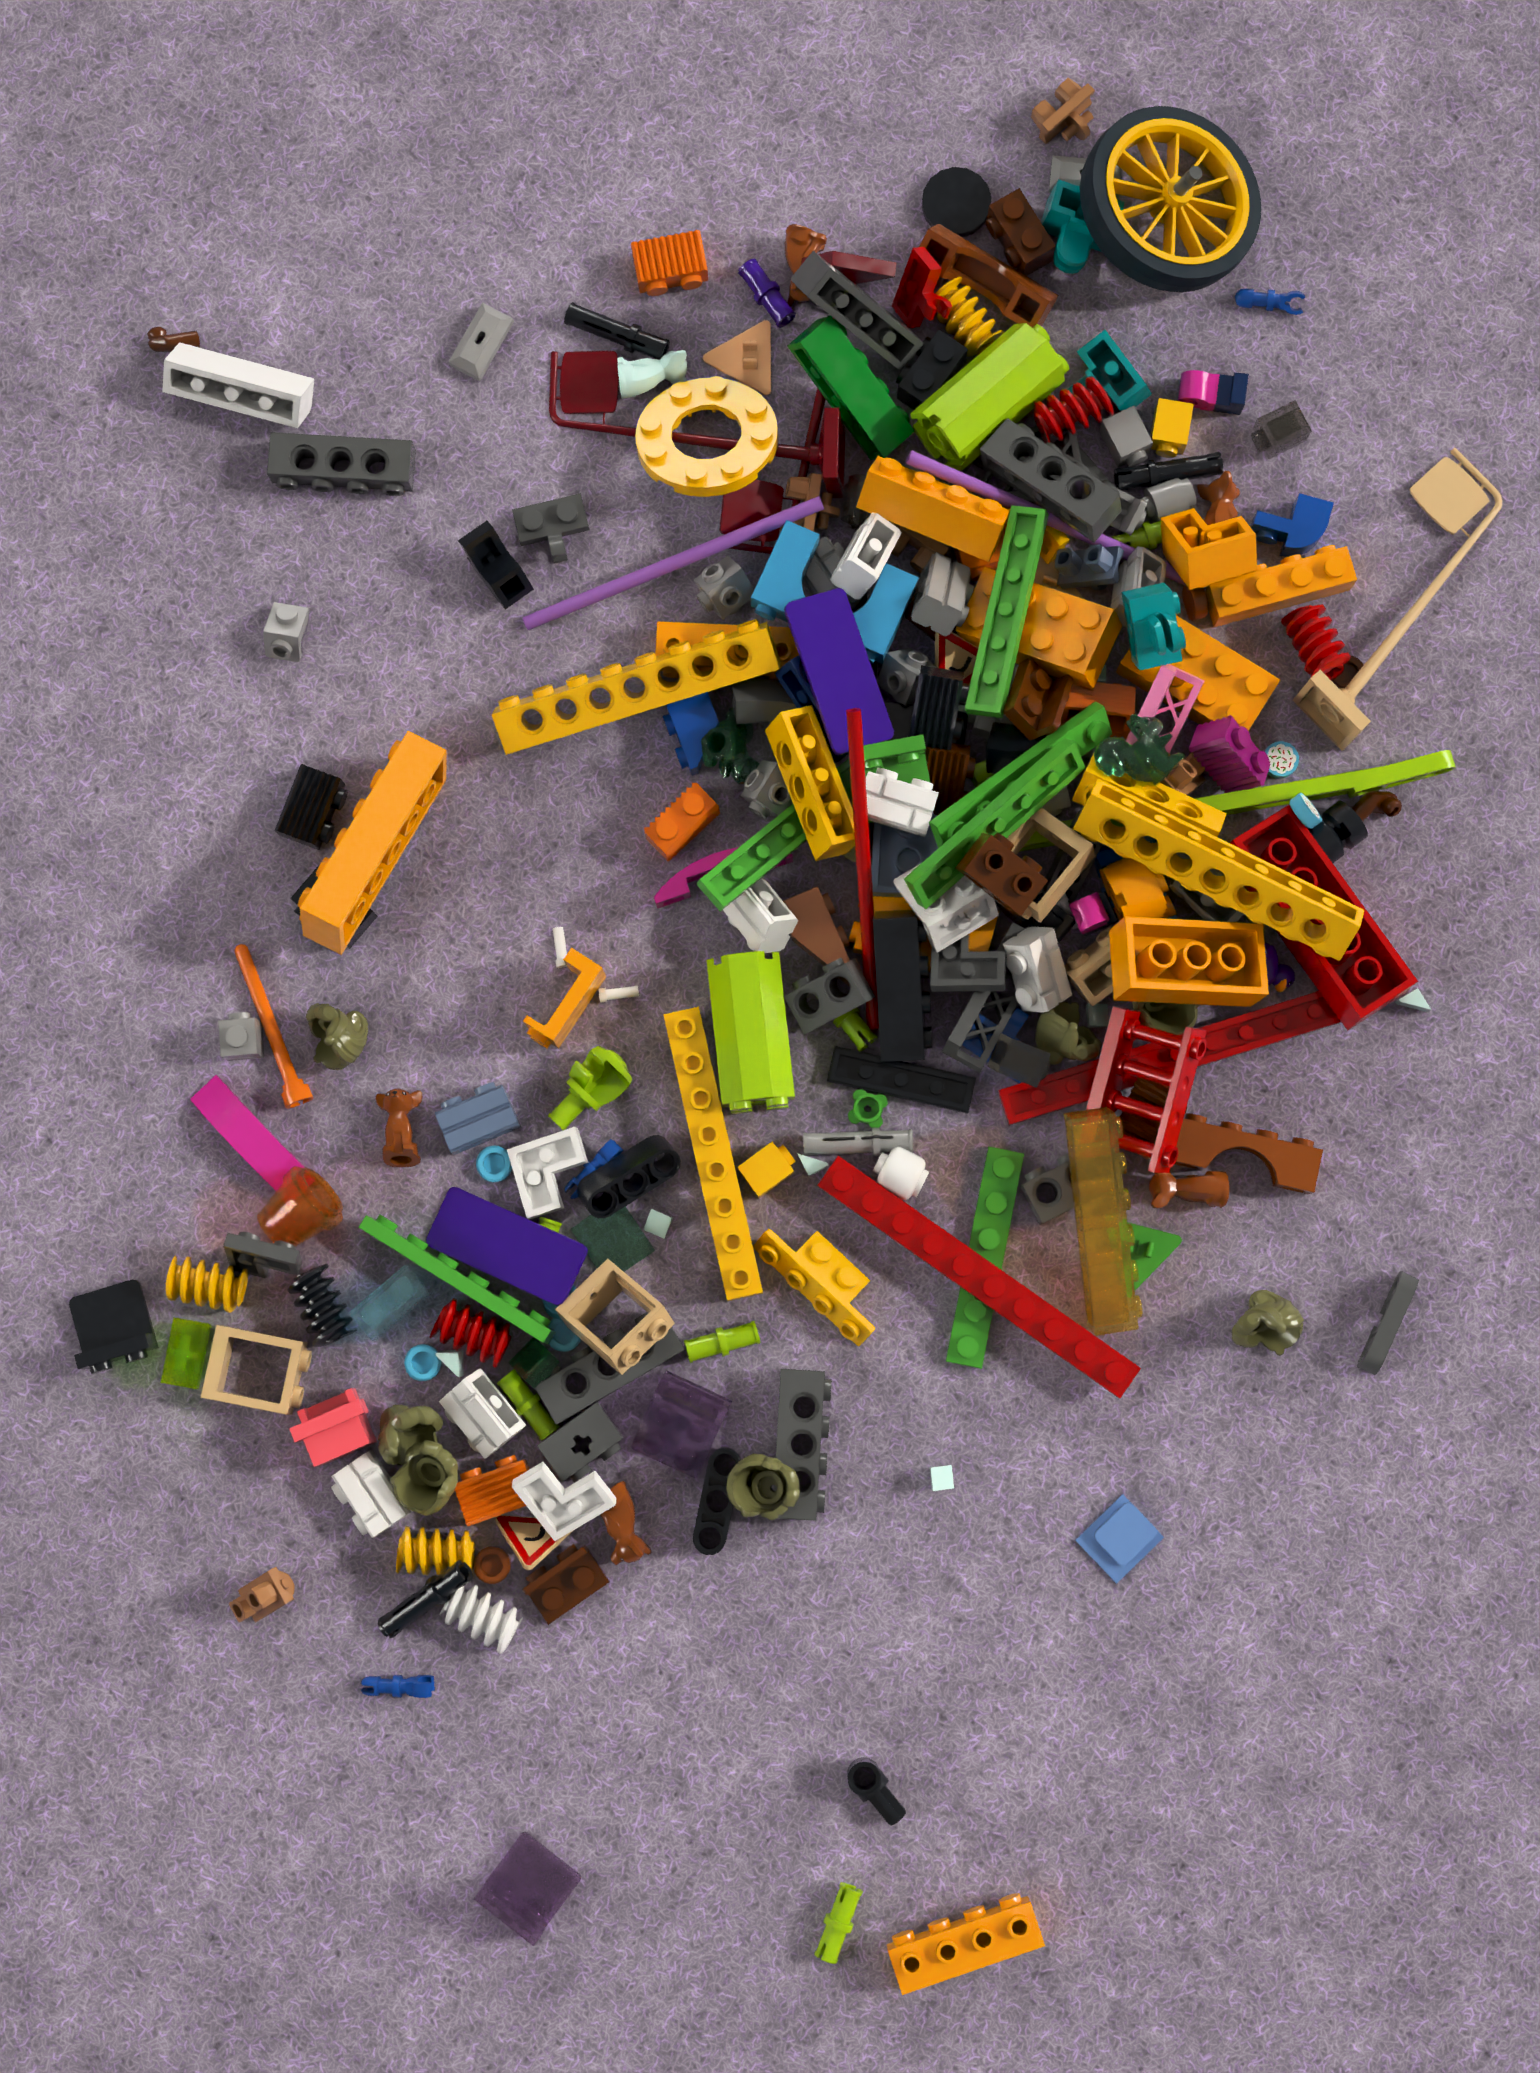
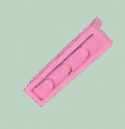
(1156, 695)

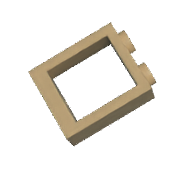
(1065, 839)
(605, 1285)
(220, 1359)

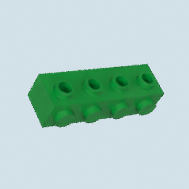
(851, 386)

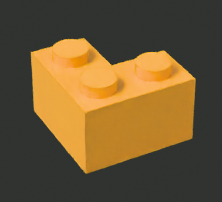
(1207, 552)

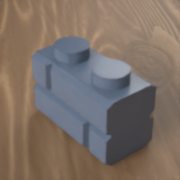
(477, 1118)

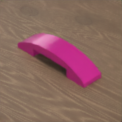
(677, 889)
(244, 1132)

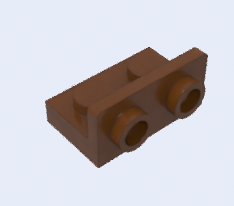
(1036, 700)
(566, 1583)

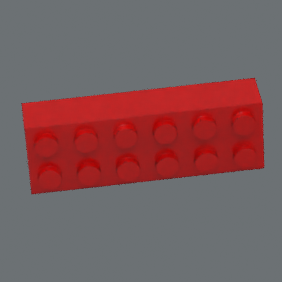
(1370, 969)

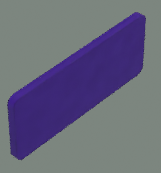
(837, 667)
(506, 1246)

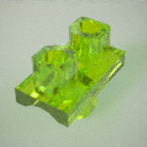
(185, 1353)

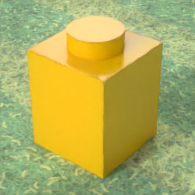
(1171, 427)
(767, 1168)

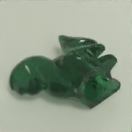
(728, 746)
(1144, 759)

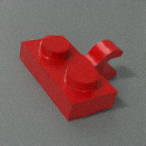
(916, 293)

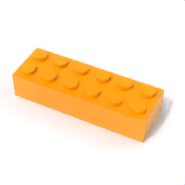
(372, 842)

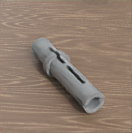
(857, 1142)

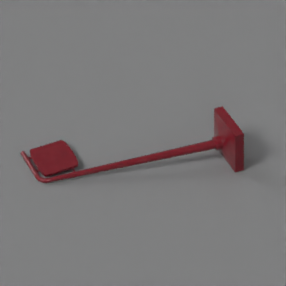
(592, 386)
(763, 497)

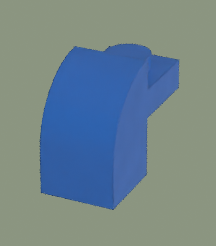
(1301, 531)

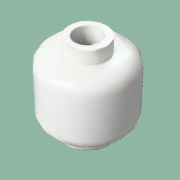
(901, 1172)

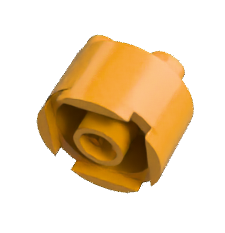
(1136, 890)

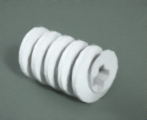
(482, 1617)

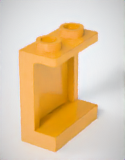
(574, 1003)

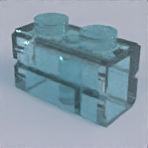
(390, 1303)

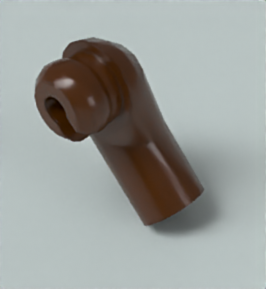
(166, 343)
(1377, 802)

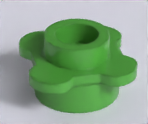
(862, 1099)

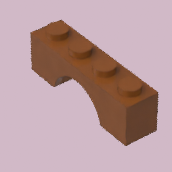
(1007, 288)
(1290, 1164)

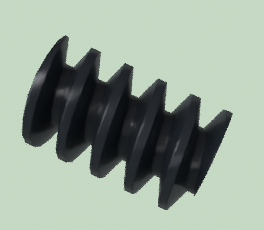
(320, 1306)

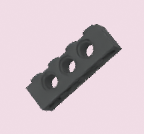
(856, 310)
(289, 449)
(1086, 516)
(792, 1386)
(565, 1404)

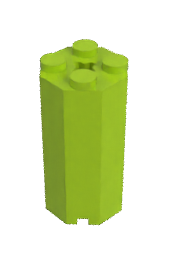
(987, 391)
(750, 1031)

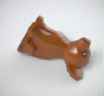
(799, 244)
(1221, 494)
(399, 1146)
(1207, 1188)
(620, 1526)

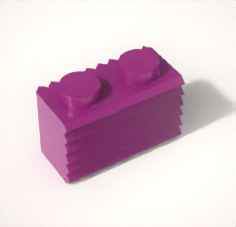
(1229, 755)

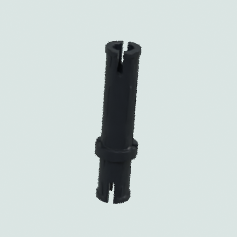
(628, 336)
(1159, 472)
(436, 1591)

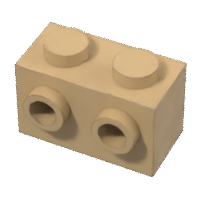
(1091, 970)

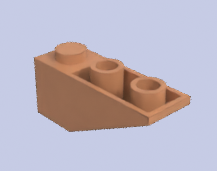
(816, 929)

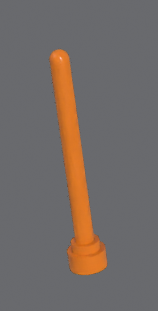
(294, 1088)

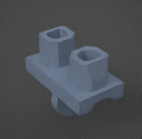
(1089, 567)

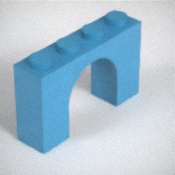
(783, 582)

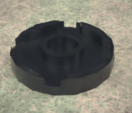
(956, 200)

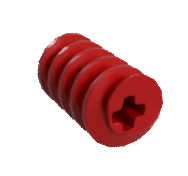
(1071, 409)
(1314, 641)
(472, 1332)

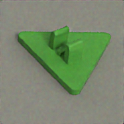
(1151, 1249)

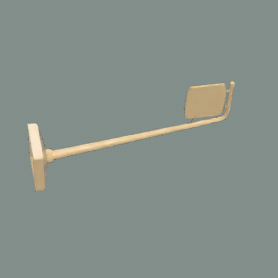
(1451, 501)

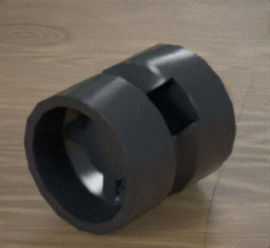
(1346, 824)

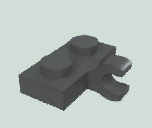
(551, 522)

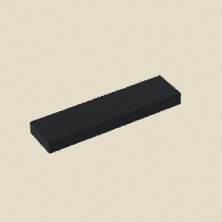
(901, 1080)

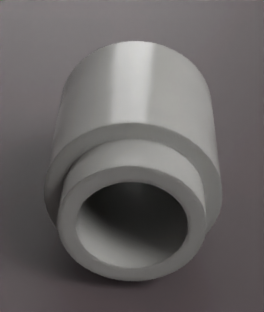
(1169, 498)

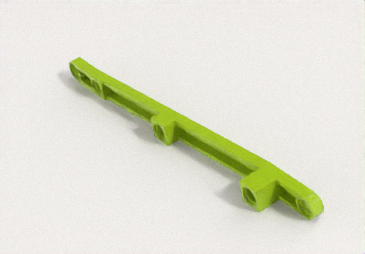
(1350, 783)

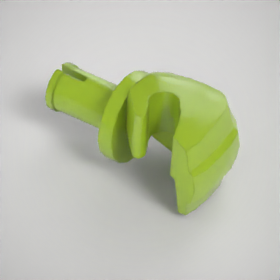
(592, 1084)

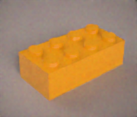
(1058, 633)
(1230, 680)
(1188, 961)

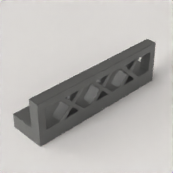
(971, 1016)

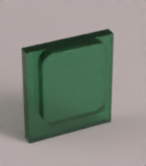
(613, 1239)

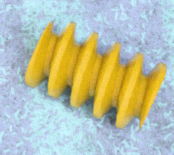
(965, 321)
(206, 1285)
(433, 1551)

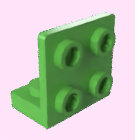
(901, 756)

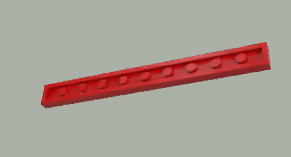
(1223, 1041)
(979, 1277)

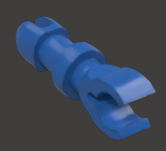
(1247, 298)
(605, 1154)
(416, 1686)

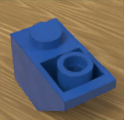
(690, 722)

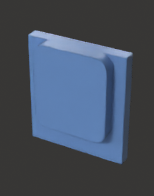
(1119, 1538)

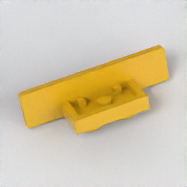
(822, 1277)

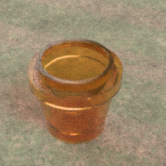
(300, 1208)

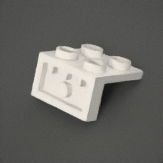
(954, 913)

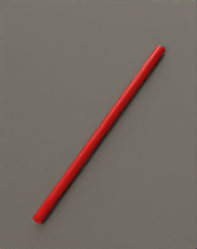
(863, 856)

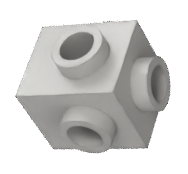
(723, 588)
(901, 674)
(766, 790)

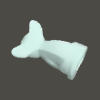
(644, 374)

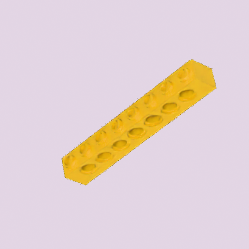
(519, 734)
(1238, 866)
(713, 1154)

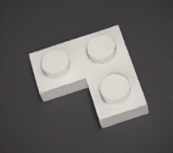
(536, 1165)
(561, 1508)

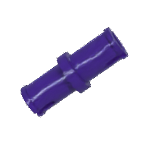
(766, 293)

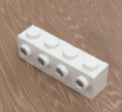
(238, 385)

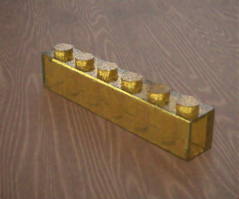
(1102, 1220)

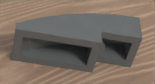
(759, 700)

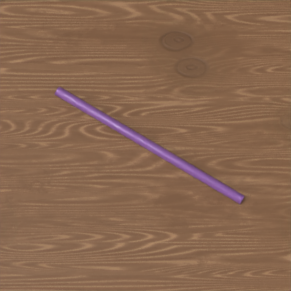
(1007, 499)
(673, 563)

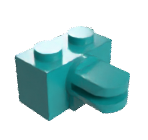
(1066, 221)
(1113, 372)
(1153, 626)

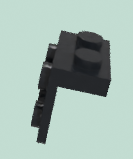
(112, 1326)

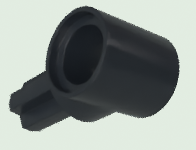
(876, 1792)

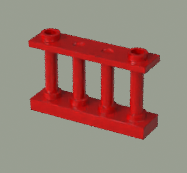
(1116, 1064)

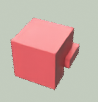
(334, 1428)

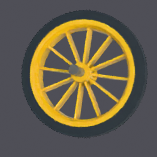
(1170, 198)

